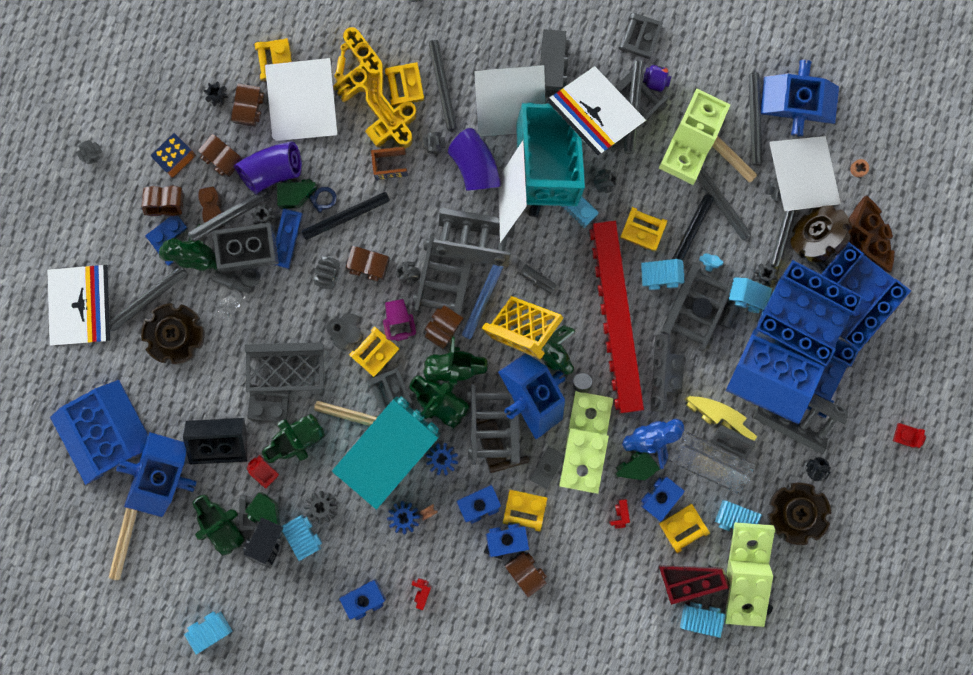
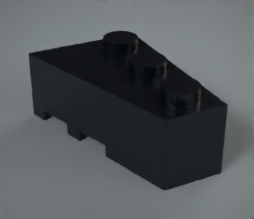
(264, 543)

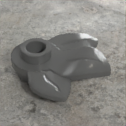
(348, 331)

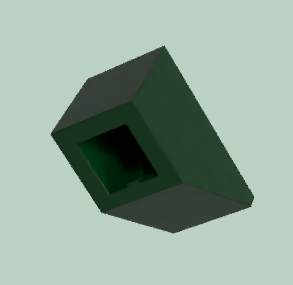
(294, 194)
(640, 467)
(263, 507)

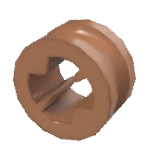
(861, 173)
(428, 512)

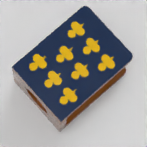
(388, 152)
(173, 155)

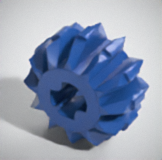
(435, 456)
(410, 516)

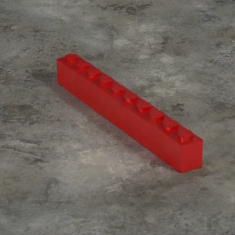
(617, 317)

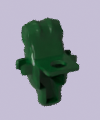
(188, 254)
(555, 354)
(454, 365)
(439, 401)
(294, 439)
(217, 525)

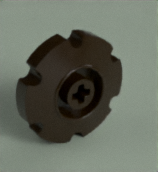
(821, 233)
(157, 333)
(797, 528)

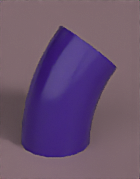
(474, 161)
(270, 166)

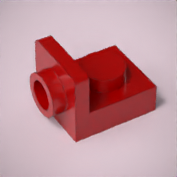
(909, 436)
(262, 471)
(622, 511)
(421, 596)

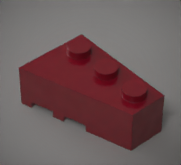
(692, 582)

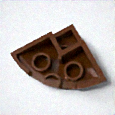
(872, 234)

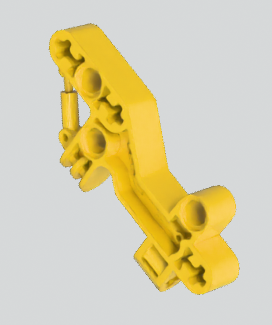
(389, 120)

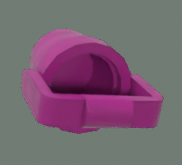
(395, 314)

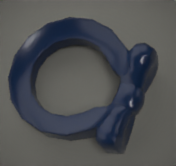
(319, 208)

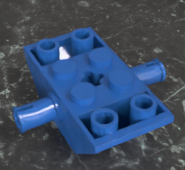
(782, 98)
(534, 394)
(162, 456)

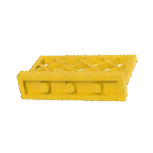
(515, 337)

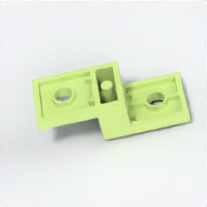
(694, 136)
(586, 442)
(749, 574)

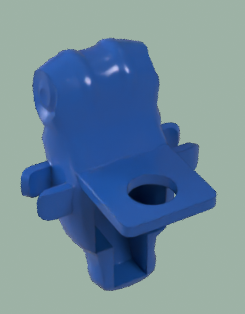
(654, 438)

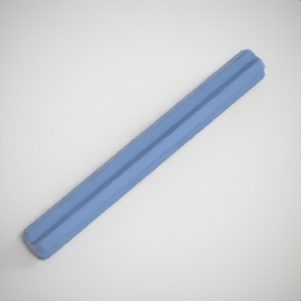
(482, 301)

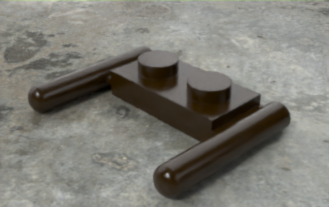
(495, 464)

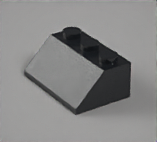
(216, 441)

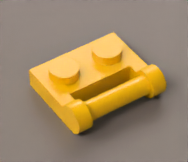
(279, 52)
(411, 84)
(640, 234)
(378, 356)
(525, 503)
(681, 522)

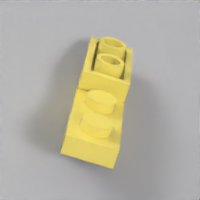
(715, 411)

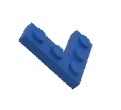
(287, 236)

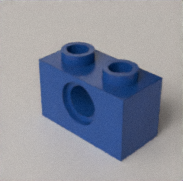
(672, 493)
(467, 507)
(518, 543)
(351, 600)

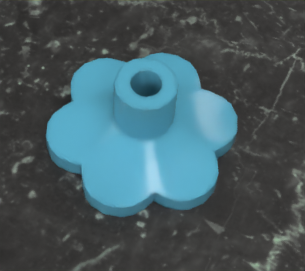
(711, 261)

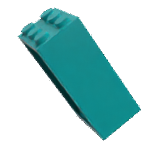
(550, 157)
(386, 452)

